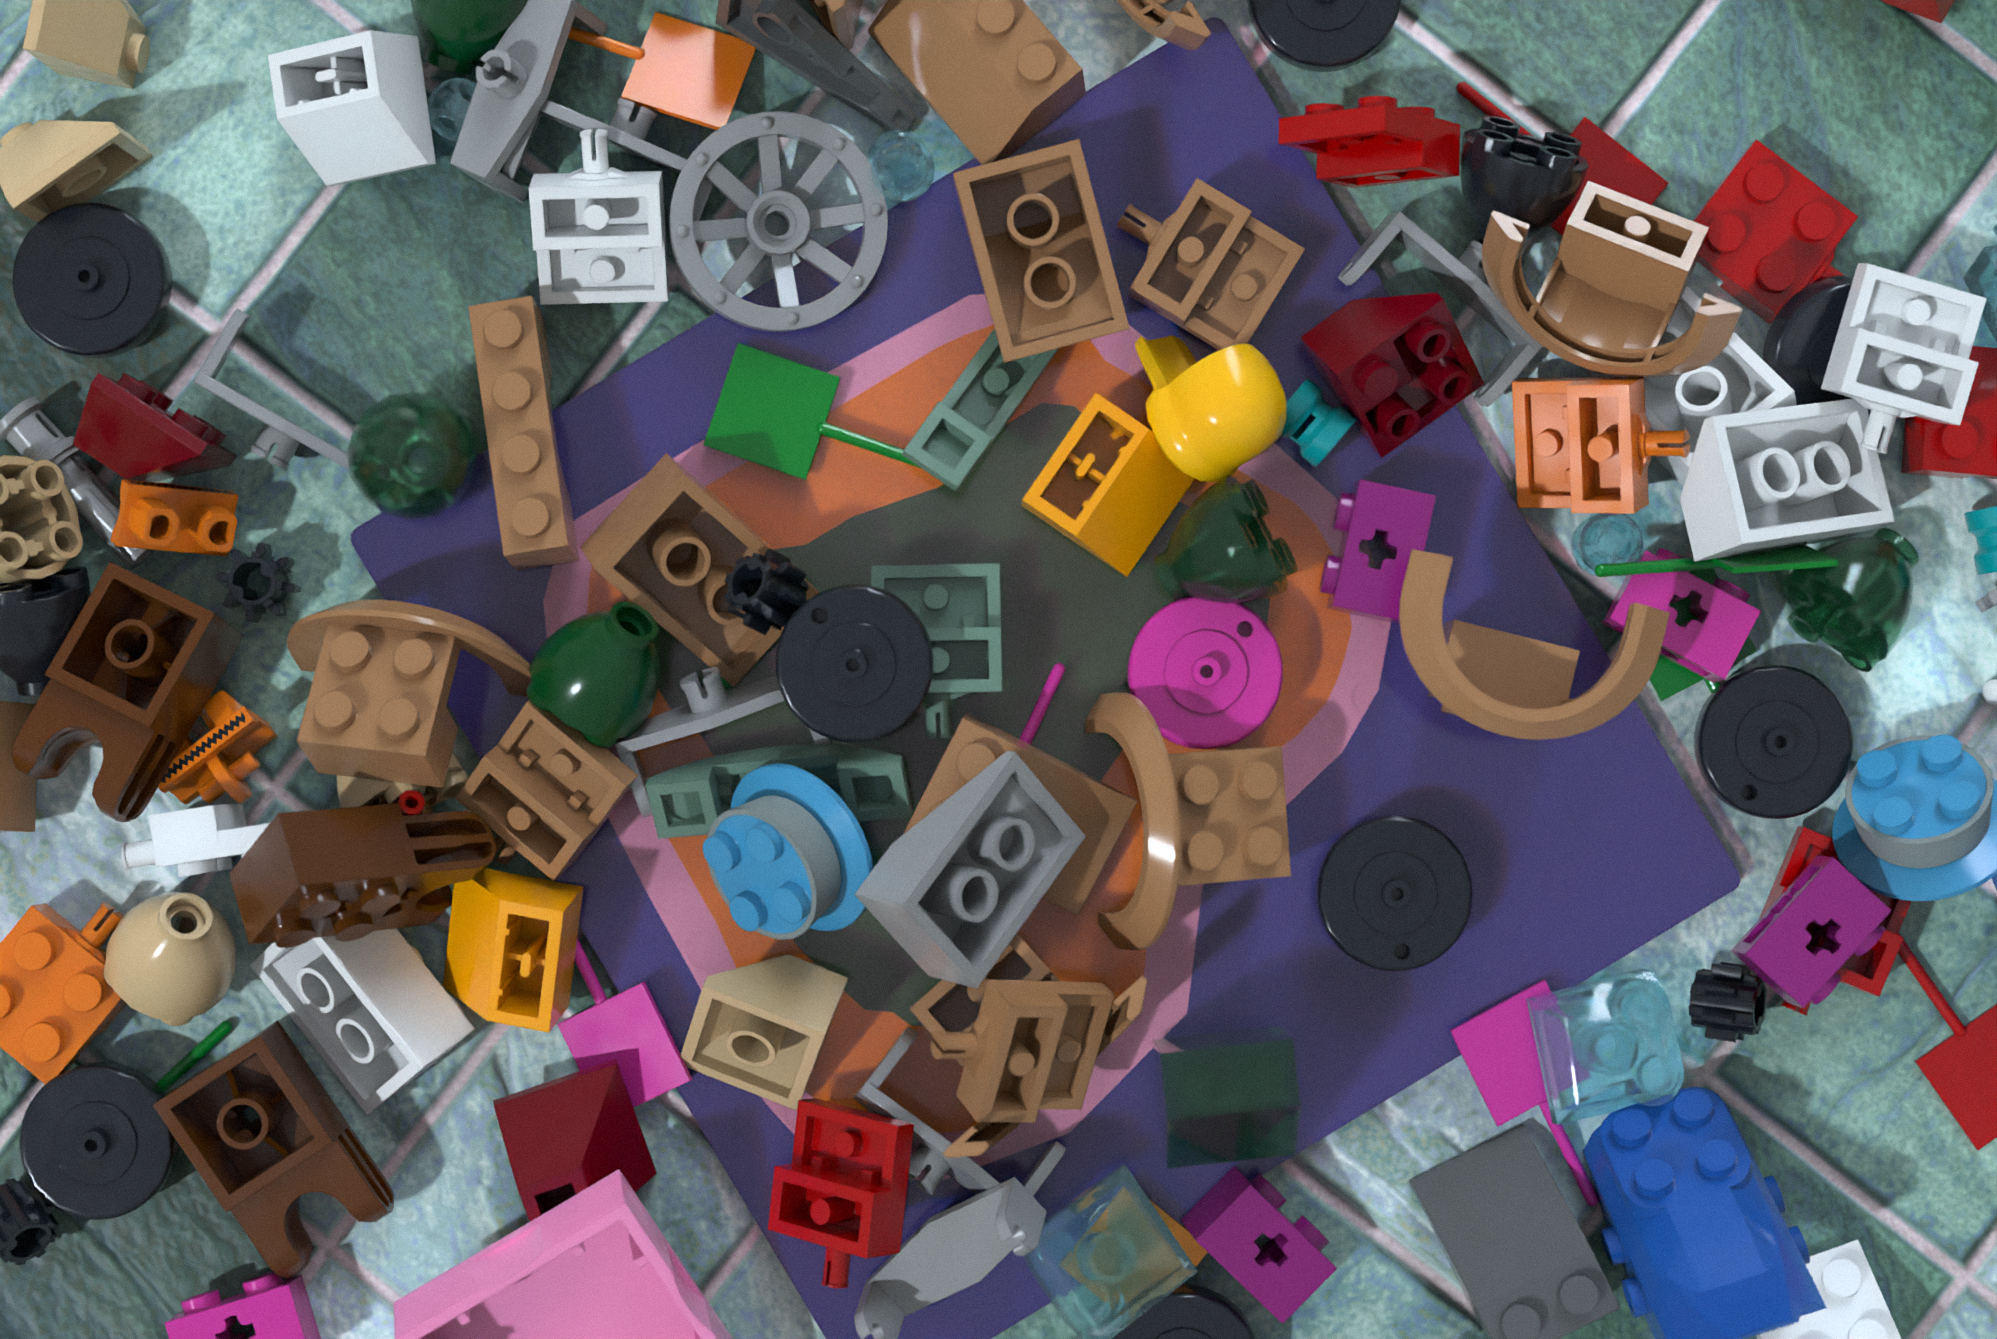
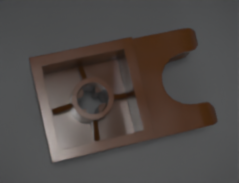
(128, 680)
(355, 871)
(270, 1162)

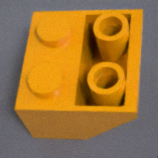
(1108, 486)
(513, 947)

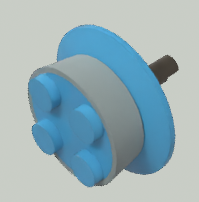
(1919, 819)
(788, 854)

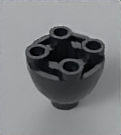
(1518, 174)
(36, 622)

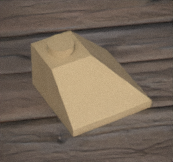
(88, 39)
(64, 163)
(764, 1026)

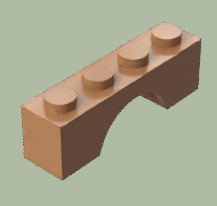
(520, 433)

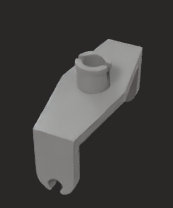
(515, 87)
(621, 135)
(1461, 276)
(277, 428)
(704, 711)
(930, 1144)
(949, 1255)

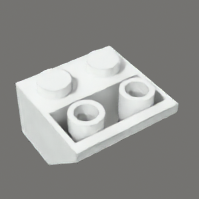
(355, 105)

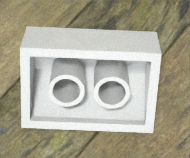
(1782, 480)
(366, 1009)

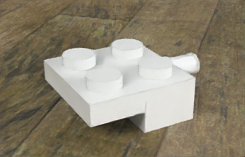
(599, 231)
(1904, 350)
(194, 840)
(1851, 1299)

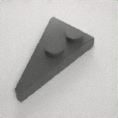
(811, 51)

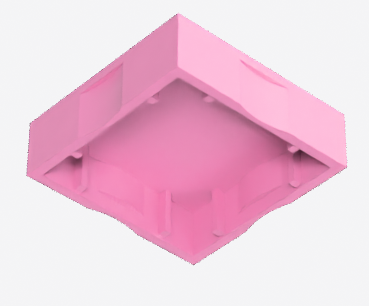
(569, 1274)

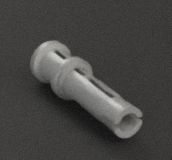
(96, 503)

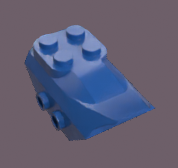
(1696, 1222)

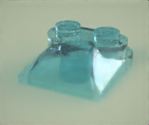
(1606, 1046)
(1107, 1257)

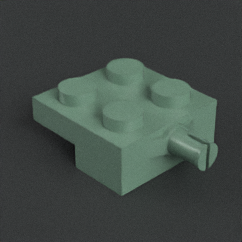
(964, 626)

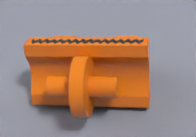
(175, 518)
(220, 757)

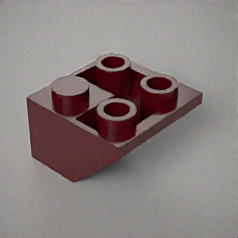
(1393, 364)
(139, 439)
(572, 1136)

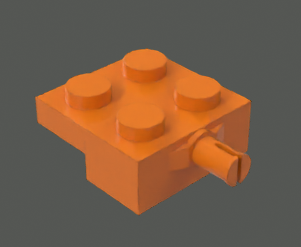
(1586, 443)
(55, 988)

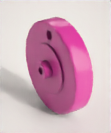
(1206, 672)

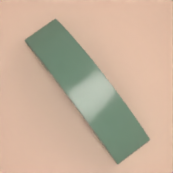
(974, 412)
(696, 793)

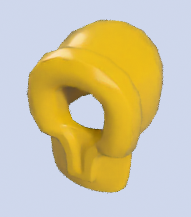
(1212, 410)

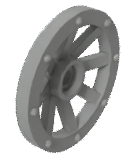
(790, 206)

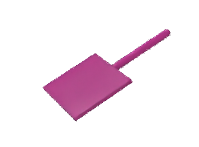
(626, 1030)
(1508, 1073)

